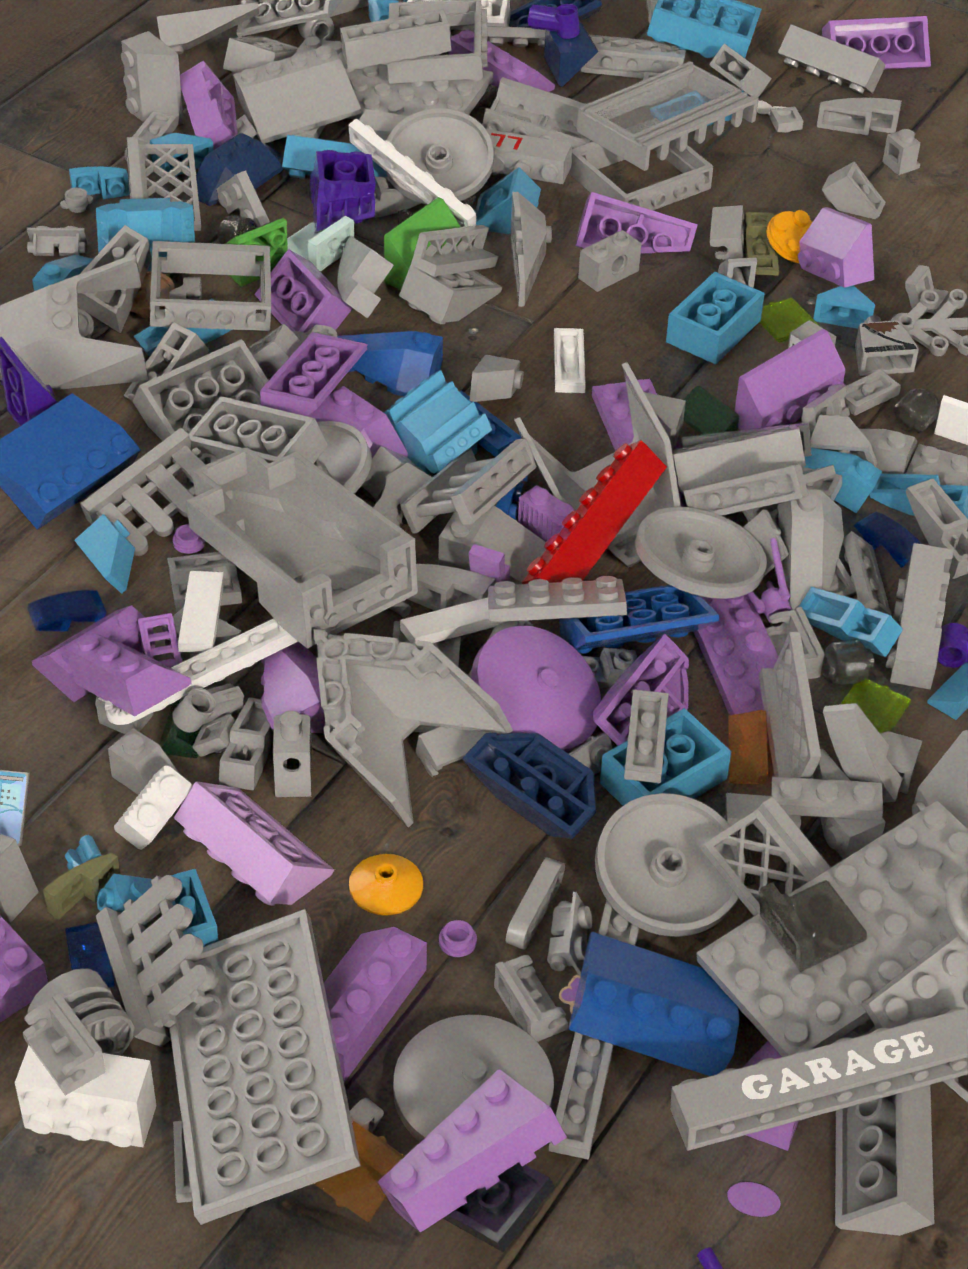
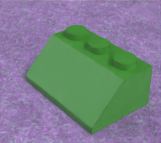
(402, 240)

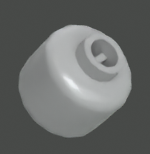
(319, 28)

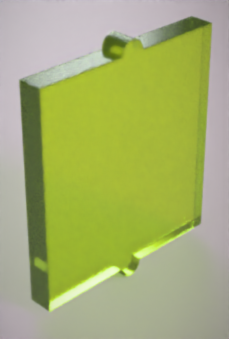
(783, 318)
(878, 703)

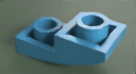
(107, 181)

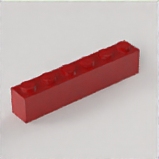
(600, 515)

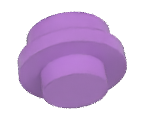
(187, 541)
(457, 939)

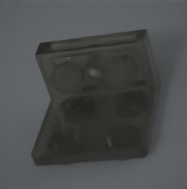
(810, 923)

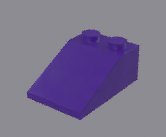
(23, 389)

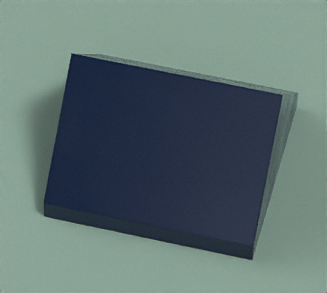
(568, 56)

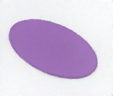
(753, 1199)

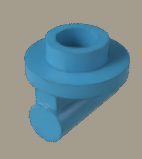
(85, 851)

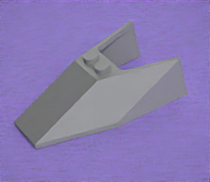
(48, 337)
(570, 485)

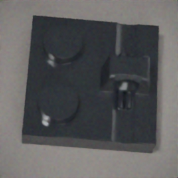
(504, 1208)

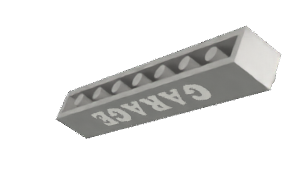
(821, 1079)

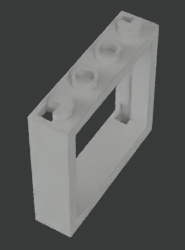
(443, 66)
(694, 180)
(215, 260)

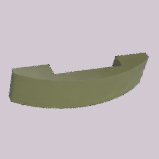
(757, 243)

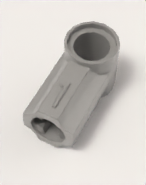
(204, 706)

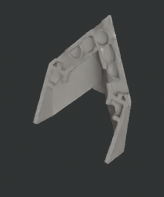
(381, 692)

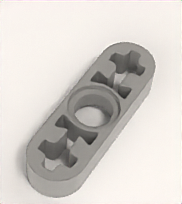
(535, 903)

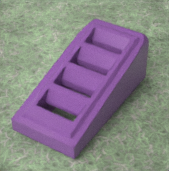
(158, 620)

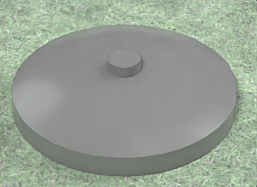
(447, 147)
(346, 456)
(700, 552)
(655, 867)
(455, 1058)

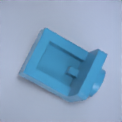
(121, 889)

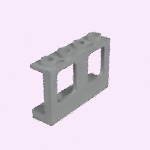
(540, 110)

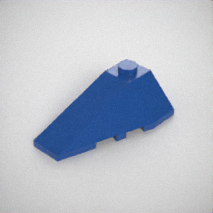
(398, 358)

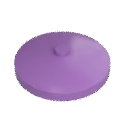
(539, 684)

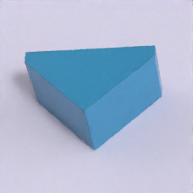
(843, 307)

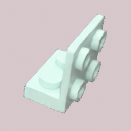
(322, 247)

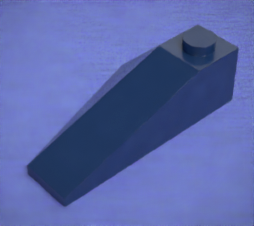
(586, 8)

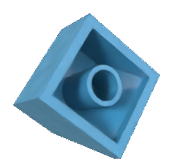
(495, 203)

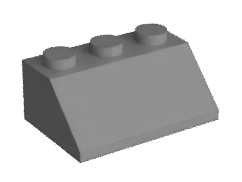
(151, 77)

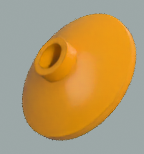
(389, 894)

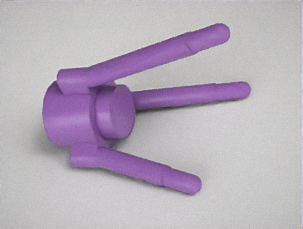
(773, 599)

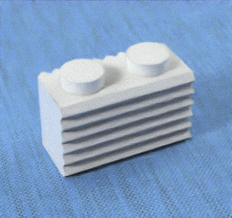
(153, 807)

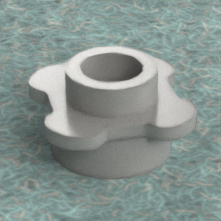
(76, 200)

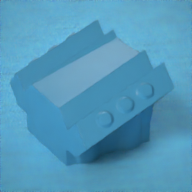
(151, 217)
(437, 423)

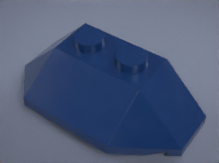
(234, 157)
(536, 780)

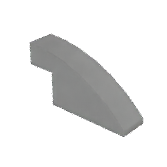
(360, 276)

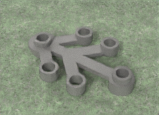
(939, 323)

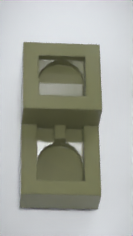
(78, 882)

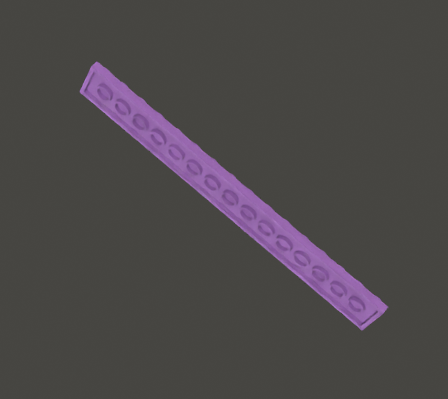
(736, 643)

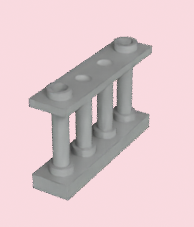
(469, 486)

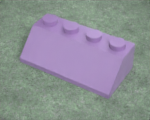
(251, 843)

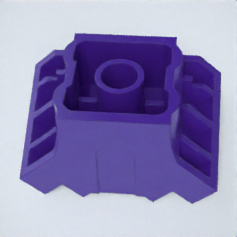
(342, 187)

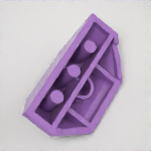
(351, 409)
(656, 670)

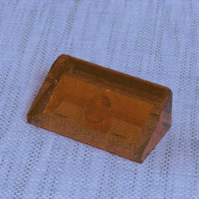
(748, 747)

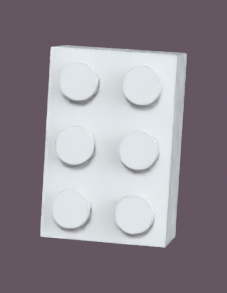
(108, 1108)

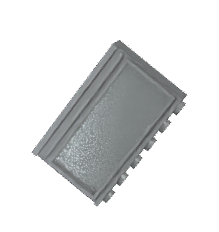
(662, 111)

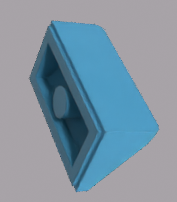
(953, 694)

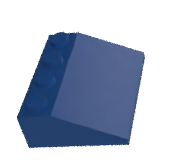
(62, 458)
(648, 616)
(654, 1006)

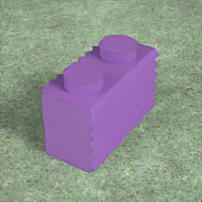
(542, 512)

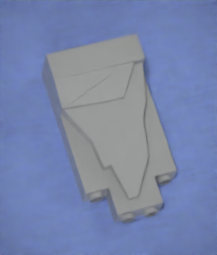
(305, 541)

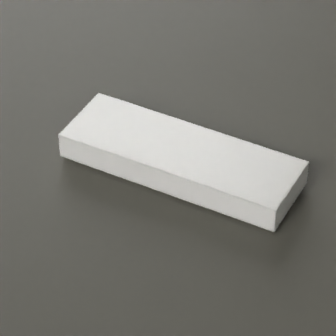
(569, 360)
(201, 611)
(448, 622)

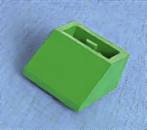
(270, 235)

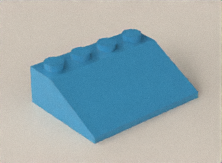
(704, 25)

